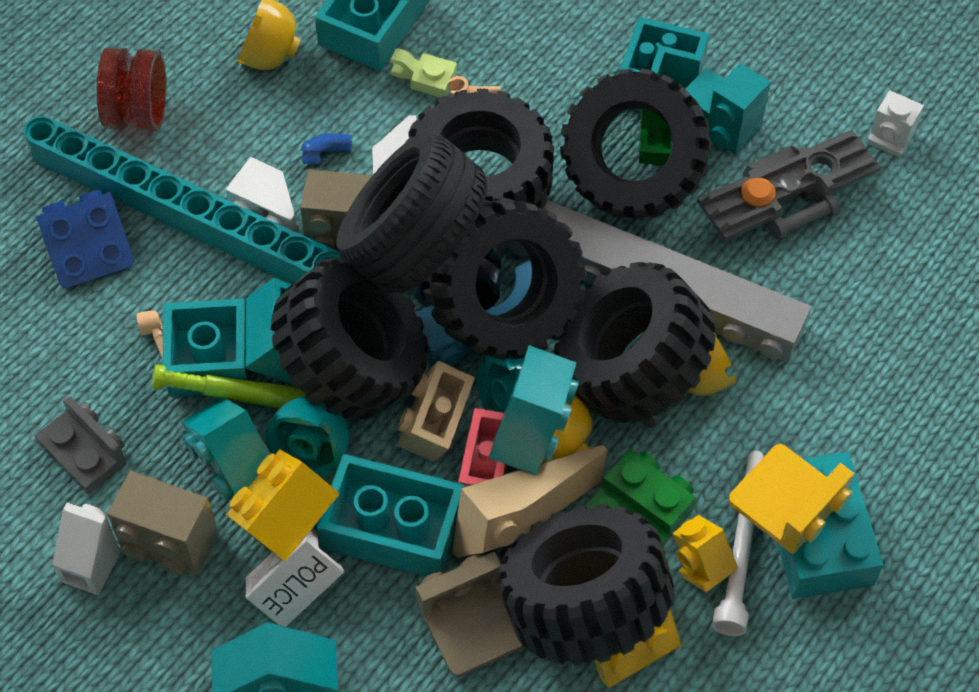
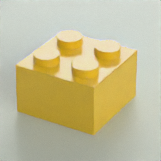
(282, 503)

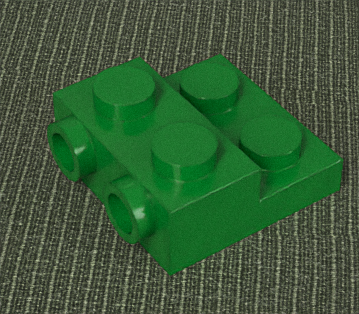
(645, 490)

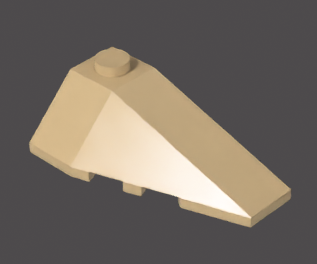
(506, 506)

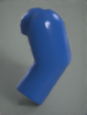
(325, 143)

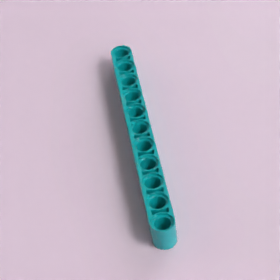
(173, 200)

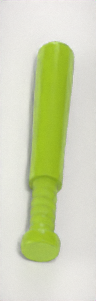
(230, 388)

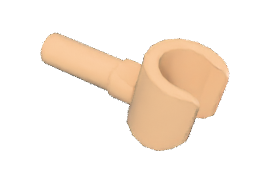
(460, 83)
(151, 324)

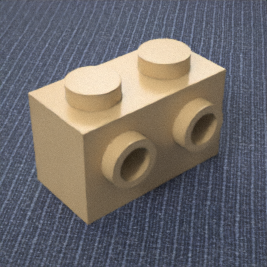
(435, 411)

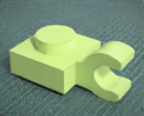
(427, 75)

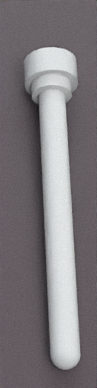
(731, 616)

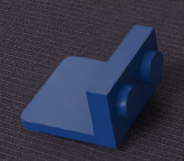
(85, 238)

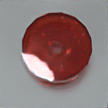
(131, 89)

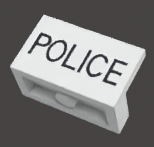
(289, 586)

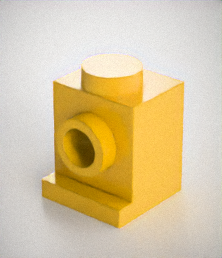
(704, 553)

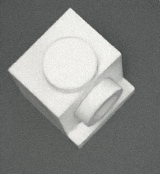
(895, 123)

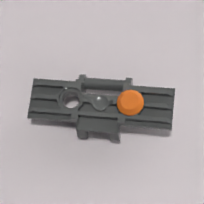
(783, 174)

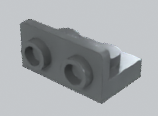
(82, 445)

